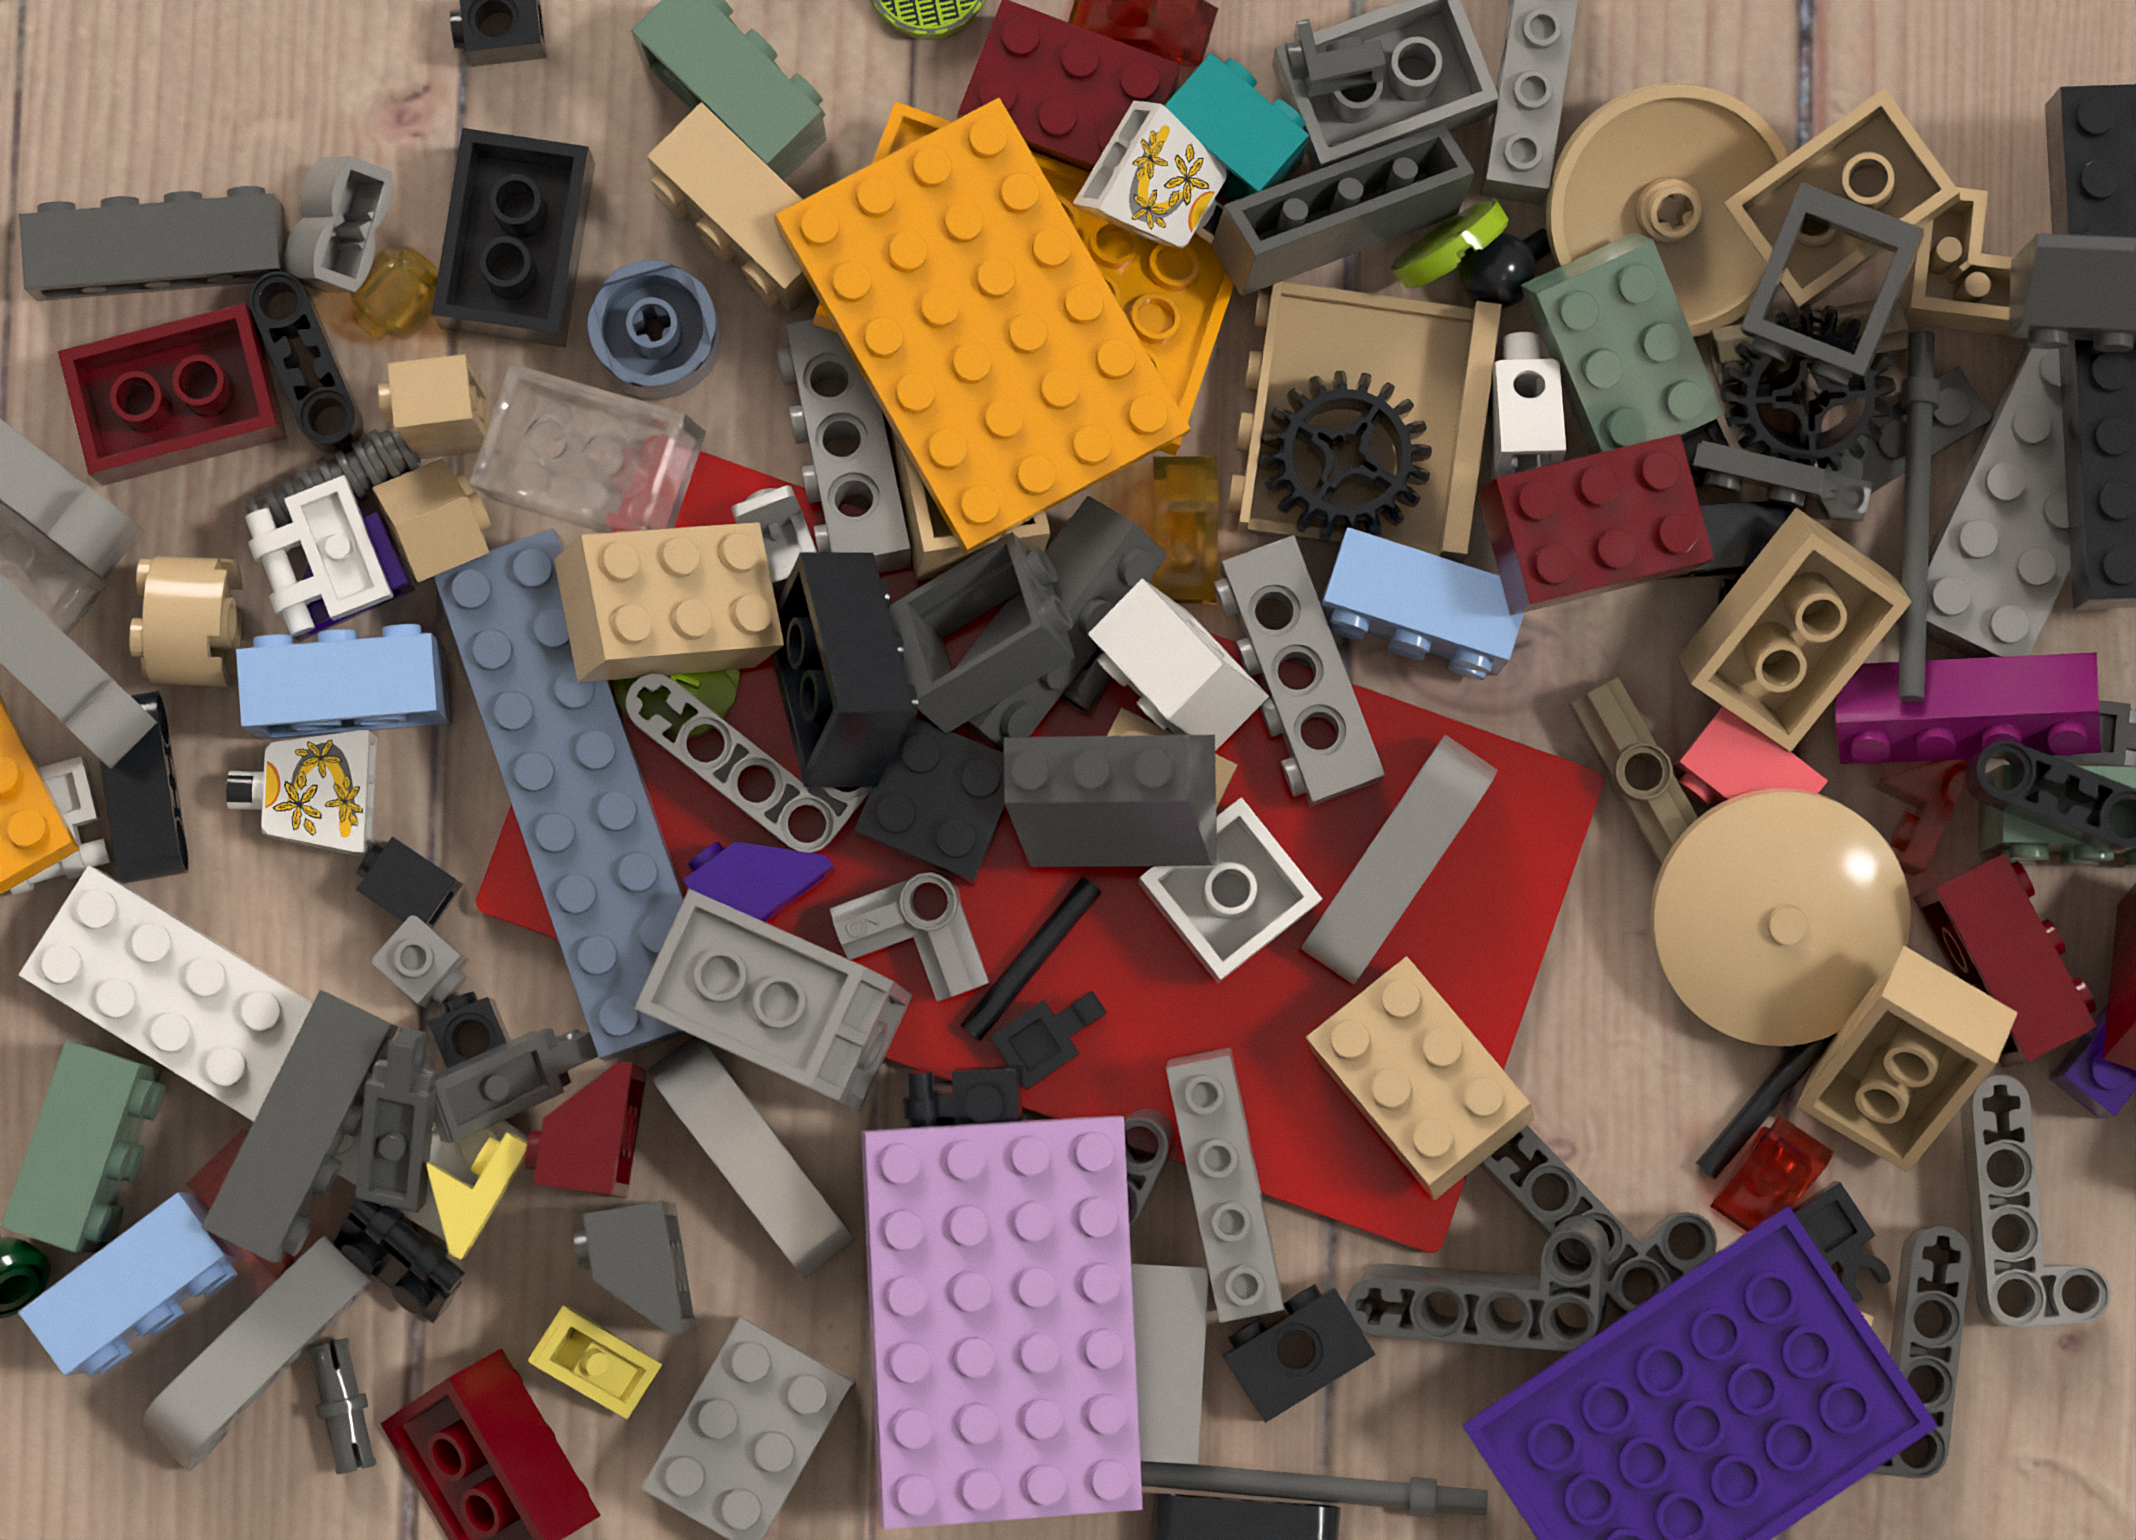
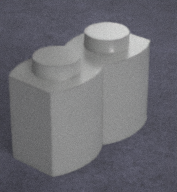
(340, 210)

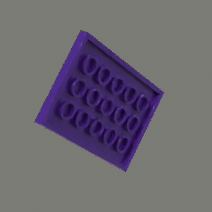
(1707, 1405)

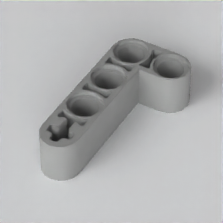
(62, 504)
(67, 679)
(737, 755)
(1399, 859)
(750, 1155)
(2020, 1202)
(253, 1353)

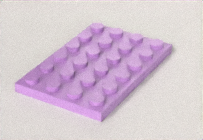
(1001, 1321)

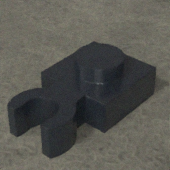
(1838, 1234)

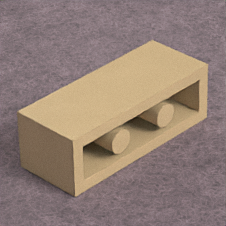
(436, 405)

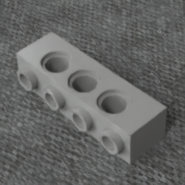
(1529, 100)
(868, 472)
(1281, 574)
(1225, 1184)

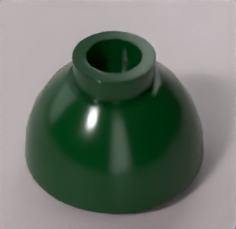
(22, 1274)

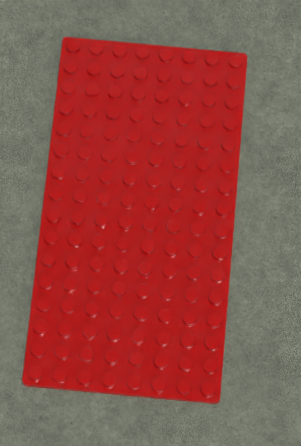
(1469, 928)

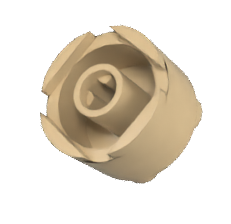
(188, 621)

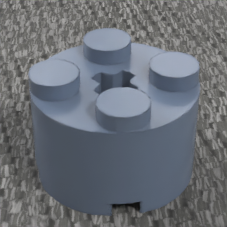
(620, 319)

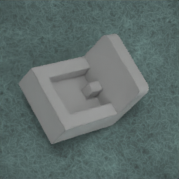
(782, 529)
(421, 963)

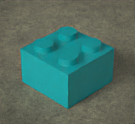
(1240, 127)

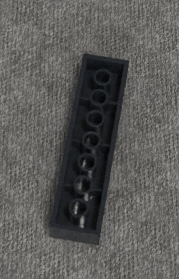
(2095, 195)

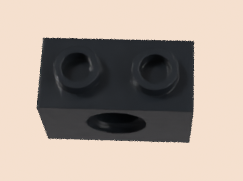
(1336, 1350)

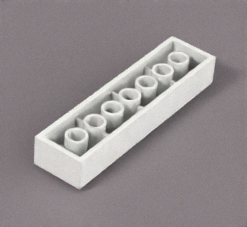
(195, 1008)

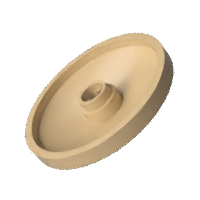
(1663, 169)
(1778, 915)

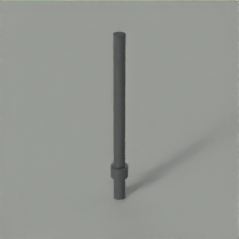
(1919, 399)
(1419, 1496)

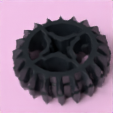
(1780, 392)
(1321, 439)

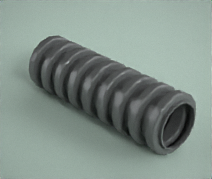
(364, 466)

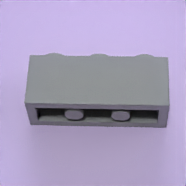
(1169, 1359)

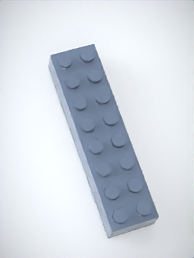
(568, 784)

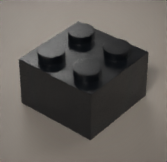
(937, 802)

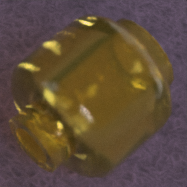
(396, 294)

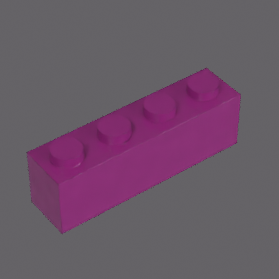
(1970, 705)

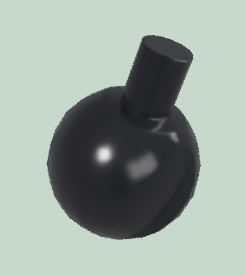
(1502, 267)

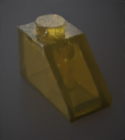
(1186, 526)

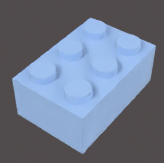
(1420, 605)
(343, 683)
(131, 1288)

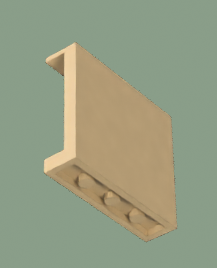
(1426, 350)

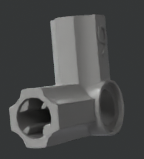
(890, 918)

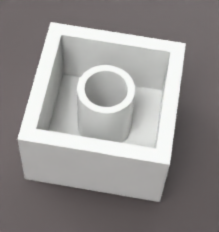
(1175, 666)
(1239, 904)

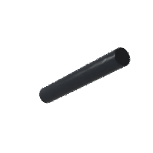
(1030, 958)
(1760, 1106)

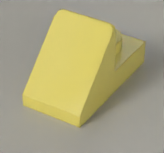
(466, 1207)
(594, 1361)

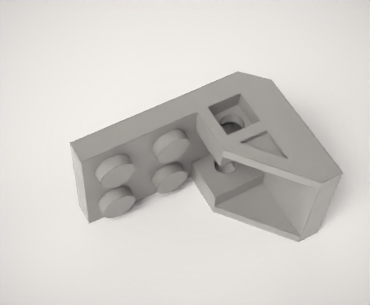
(774, 1000)

